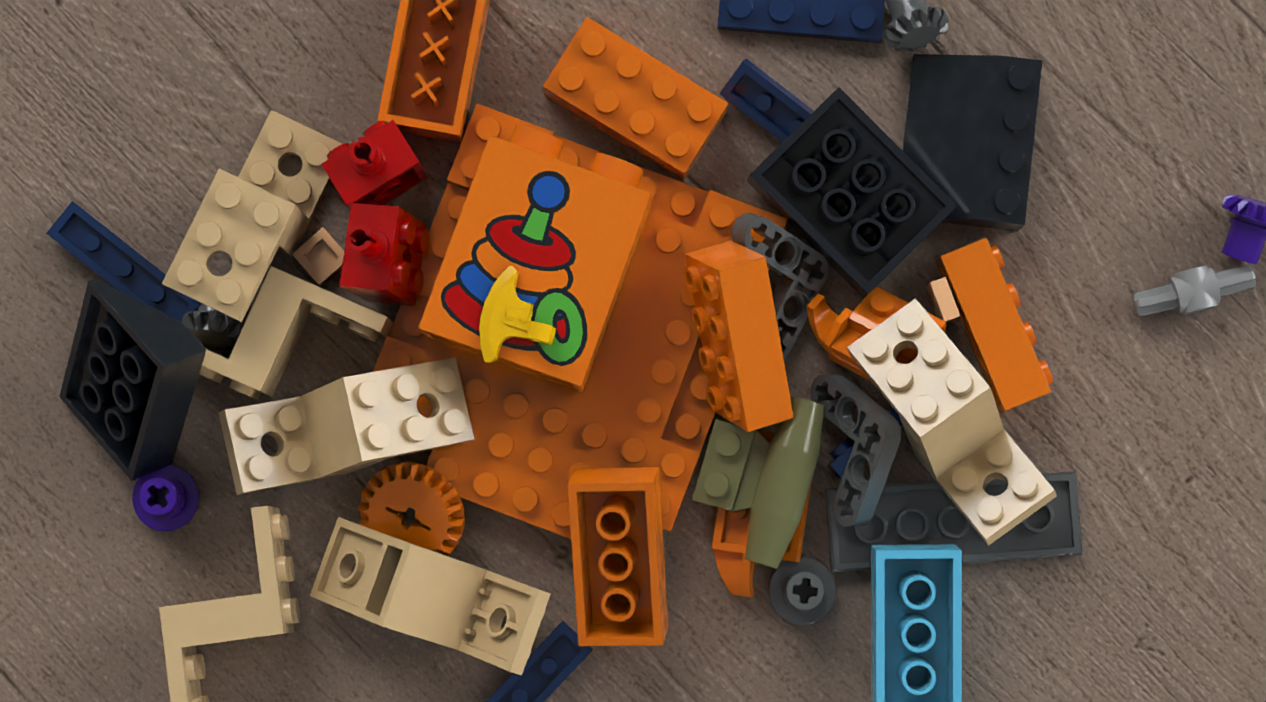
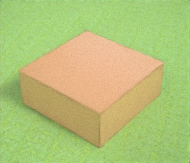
(320, 256)
(942, 300)

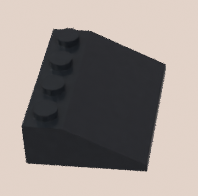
(975, 133)
(851, 192)
(131, 378)

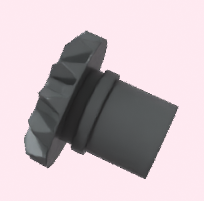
(914, 24)
(213, 327)
(802, 591)

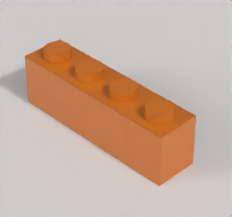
(994, 325)

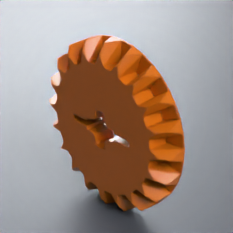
(425, 491)

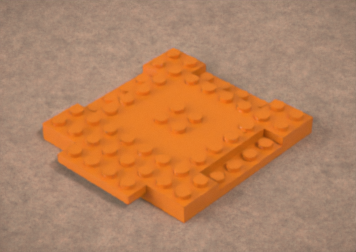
(646, 383)

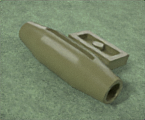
(764, 476)

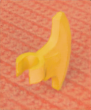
(507, 317)

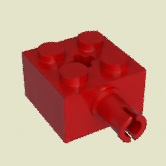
(374, 167)
(384, 254)

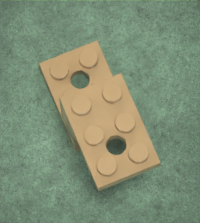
(252, 217)
(275, 328)
(951, 421)
(346, 425)
(430, 595)
(233, 617)

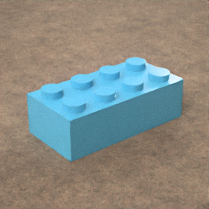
(916, 623)

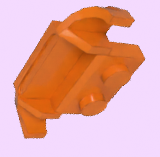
(840, 331)
(731, 542)

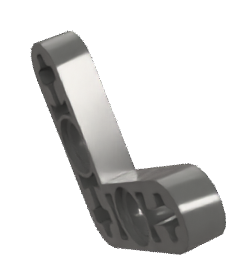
(793, 279)
(876, 441)

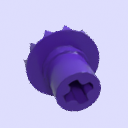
(1247, 228)
(166, 498)

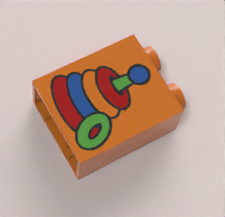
(565, 236)

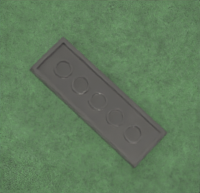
(926, 516)

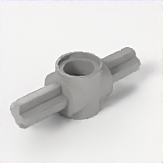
(1194, 290)

